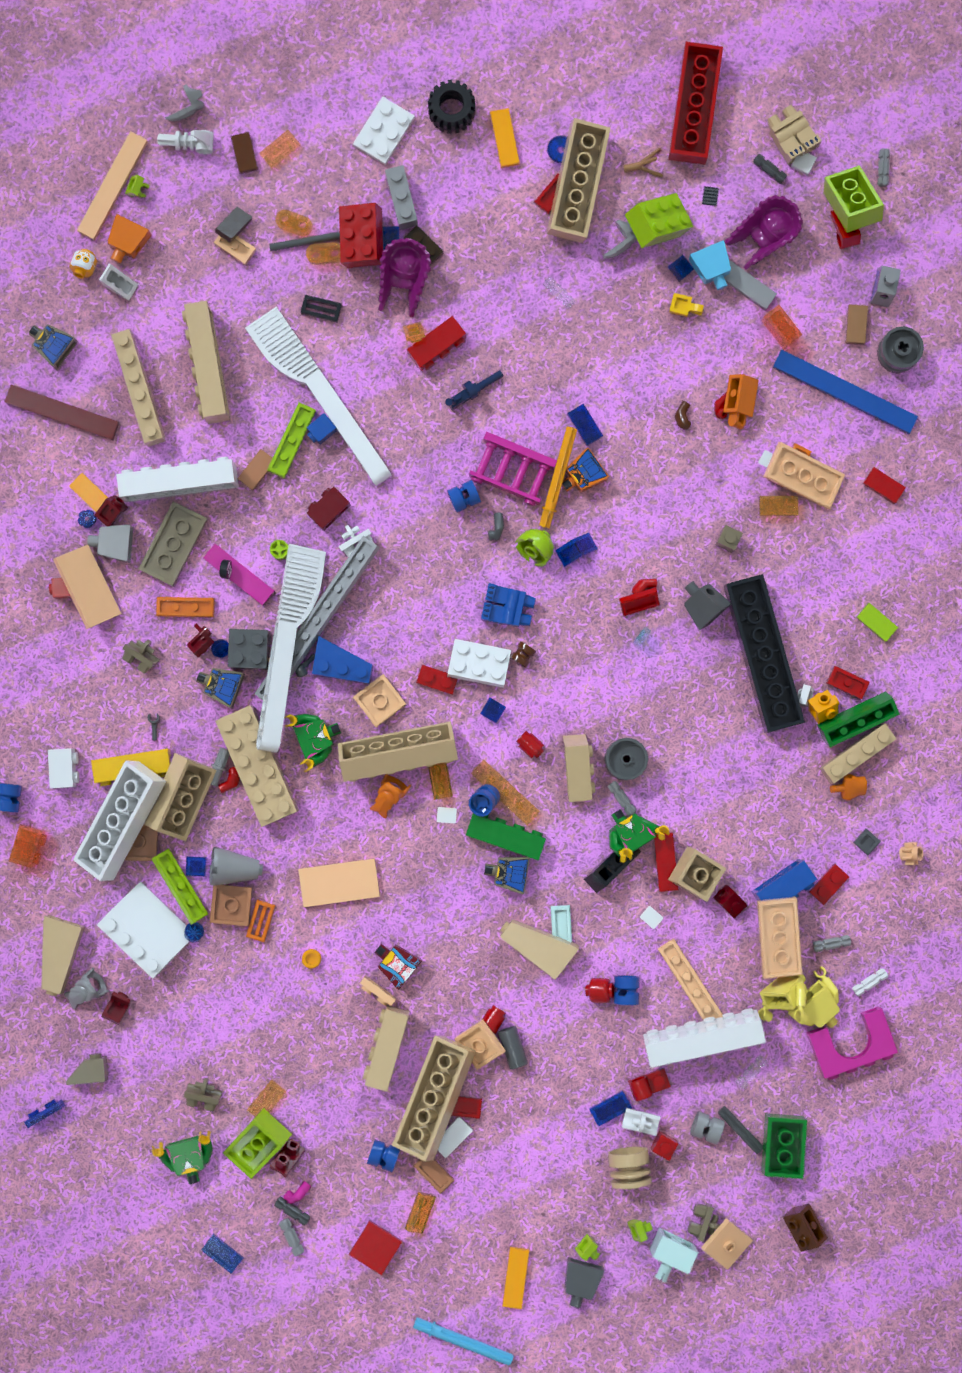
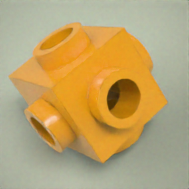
(823, 706)

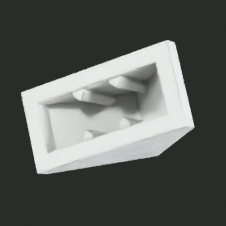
(118, 282)

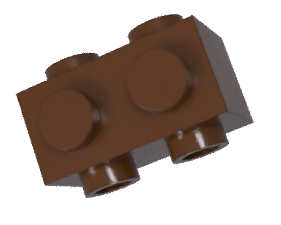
(805, 1227)

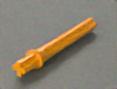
(558, 477)

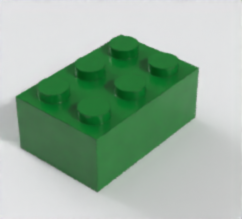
(784, 1146)

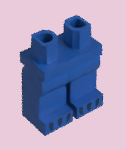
(512, 608)

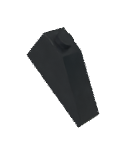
(607, 870)

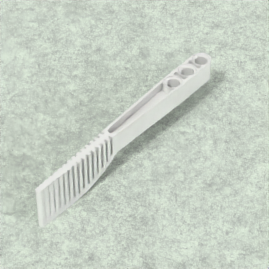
(291, 359)
(298, 596)

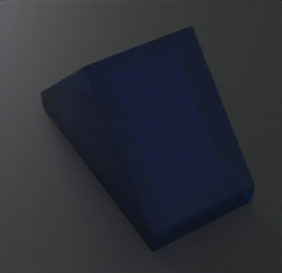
(576, 549)

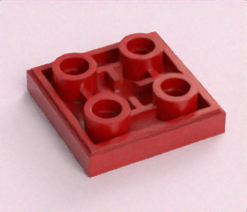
(375, 1247)

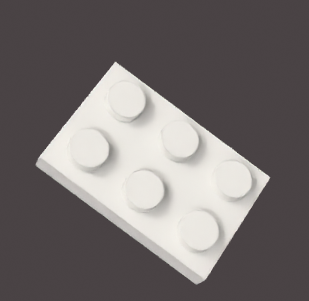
(383, 130)
(479, 663)

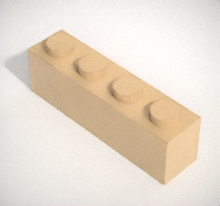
(857, 753)

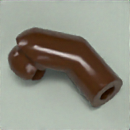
(681, 417)

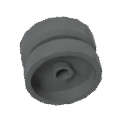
(900, 360)
(614, 759)

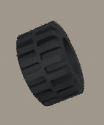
(451, 121)

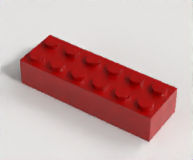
(695, 103)

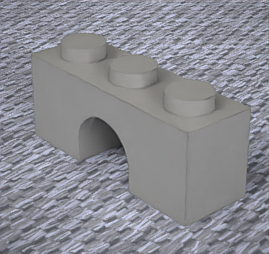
(401, 197)

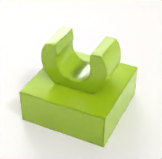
(134, 186)
(638, 1229)
(587, 1248)

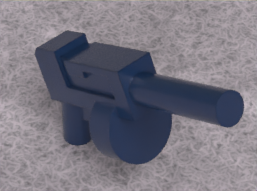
(471, 390)

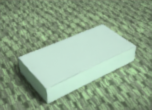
(561, 922)

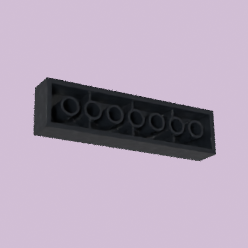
(764, 653)

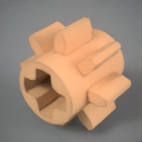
(911, 853)

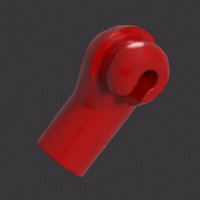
(719, 407)

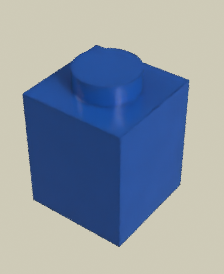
(321, 429)

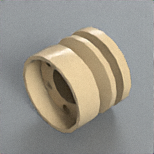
(629, 1172)

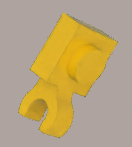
(682, 305)

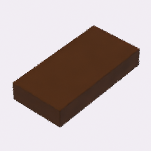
(244, 152)

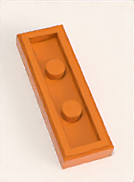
(185, 607)

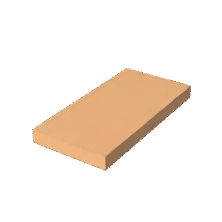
(804, 475)
(87, 586)
(339, 882)
(779, 937)

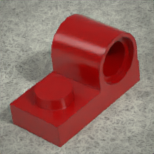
(845, 239)
(645, 1085)

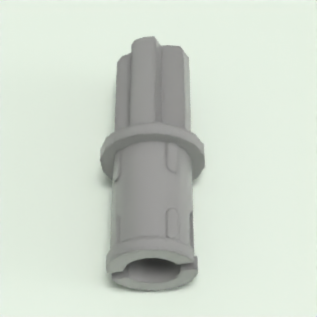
(219, 765)

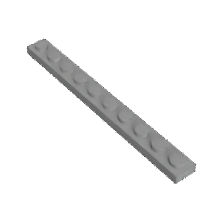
(329, 602)

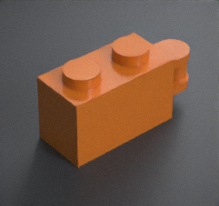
(740, 399)

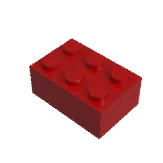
(361, 235)

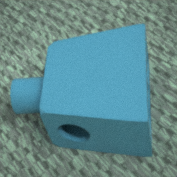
(712, 264)

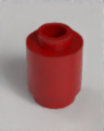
(530, 745)
(494, 1018)

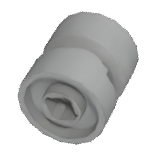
(714, 1127)

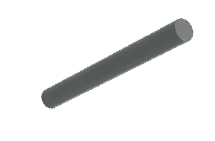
(304, 241)

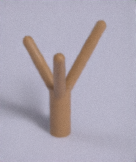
(640, 165)

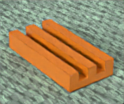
(265, 905)

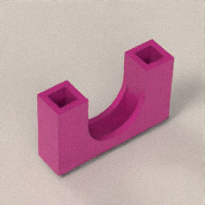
(879, 1046)

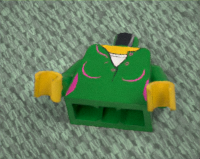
(313, 737)
(632, 834)
(186, 1155)

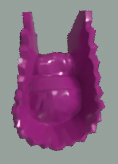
(770, 226)
(404, 267)

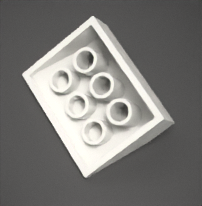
(145, 930)

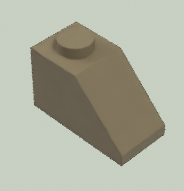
(91, 1070)

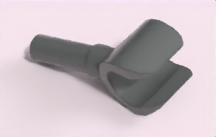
(301, 671)
(154, 726)

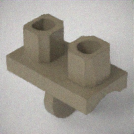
(142, 652)
(204, 1093)
(700, 1230)

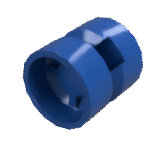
(457, 498)
(8, 797)
(484, 800)
(628, 983)
(383, 1156)

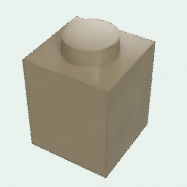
(728, 539)

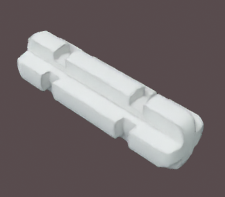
(870, 982)

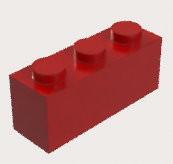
(437, 344)

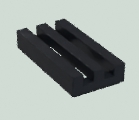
(318, 315)

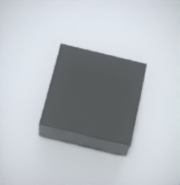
(866, 841)

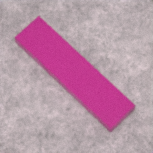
(240, 575)

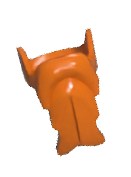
(389, 795)

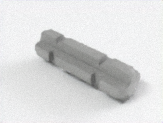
(883, 167)
(622, 799)
(832, 943)
(291, 1237)

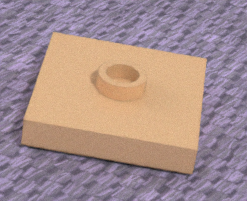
(379, 700)
(481, 1039)
(726, 1244)

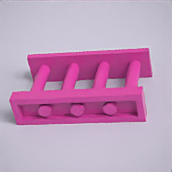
(511, 449)

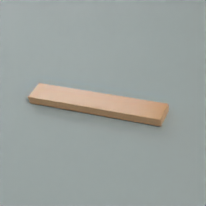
(112, 185)
(689, 980)

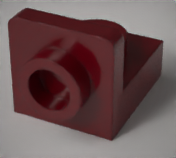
(111, 510)

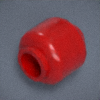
(600, 990)

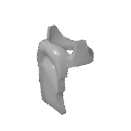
(193, 95)
(629, 236)
(84, 991)

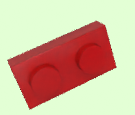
(436, 679)
(847, 682)
(829, 884)

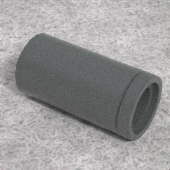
(512, 1044)

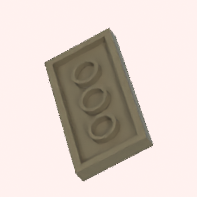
(173, 543)

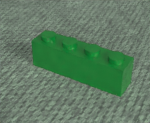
(858, 719)
(506, 836)

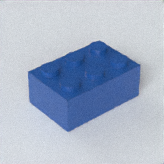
(786, 882)

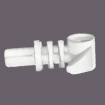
(200, 139)

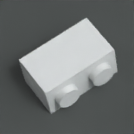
(63, 768)

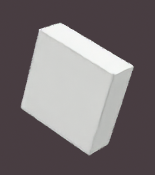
(804, 163)

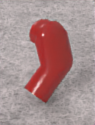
(643, 584)
(232, 781)

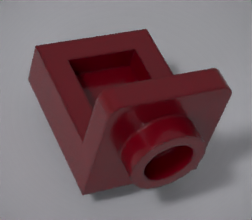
(201, 641)
(730, 901)
(116, 1007)

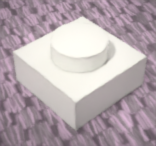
(805, 694)

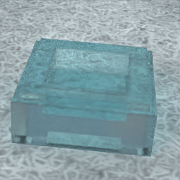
(642, 636)

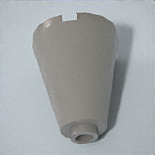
(232, 867)

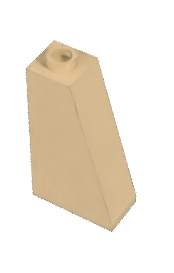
(540, 947)
(59, 950)

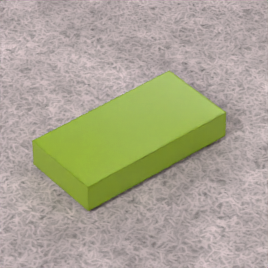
(877, 622)

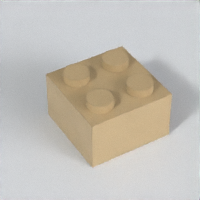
(697, 874)

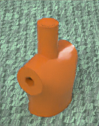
(851, 787)

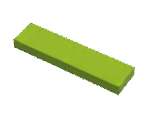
(291, 440)
(179, 886)

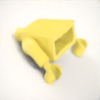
(785, 994)
(820, 1002)

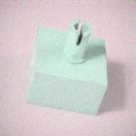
(672, 1252)

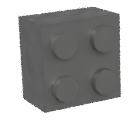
(248, 649)

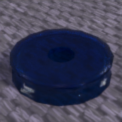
(553, 145)

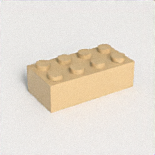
(180, 797)
(387, 1047)

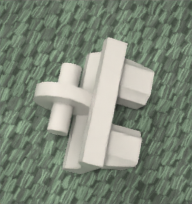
(348, 546)
(641, 1121)

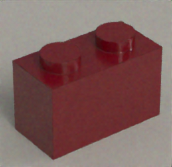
(328, 508)

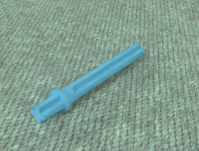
(462, 1341)

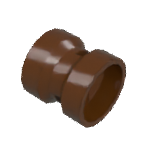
(520, 657)

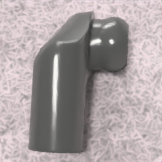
(499, 526)

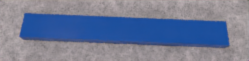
(845, 391)

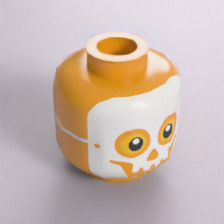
(83, 263)

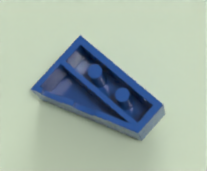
(340, 664)

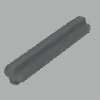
(740, 1129)

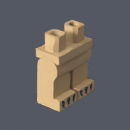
(793, 134)

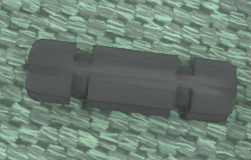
(770, 168)
(292, 1211)

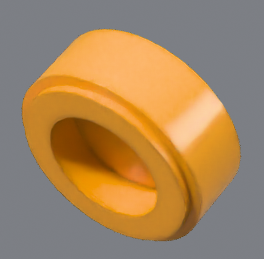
(311, 958)

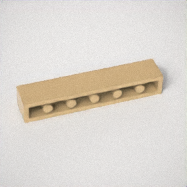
(138, 387)

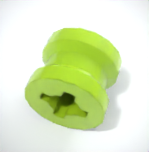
(275, 546)

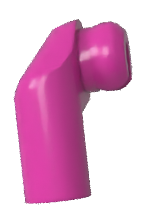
(298, 1195)

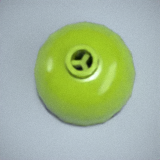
(536, 545)

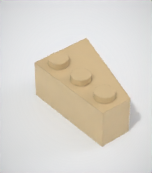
(578, 768)

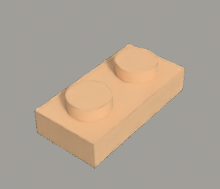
(237, 248)
(384, 996)

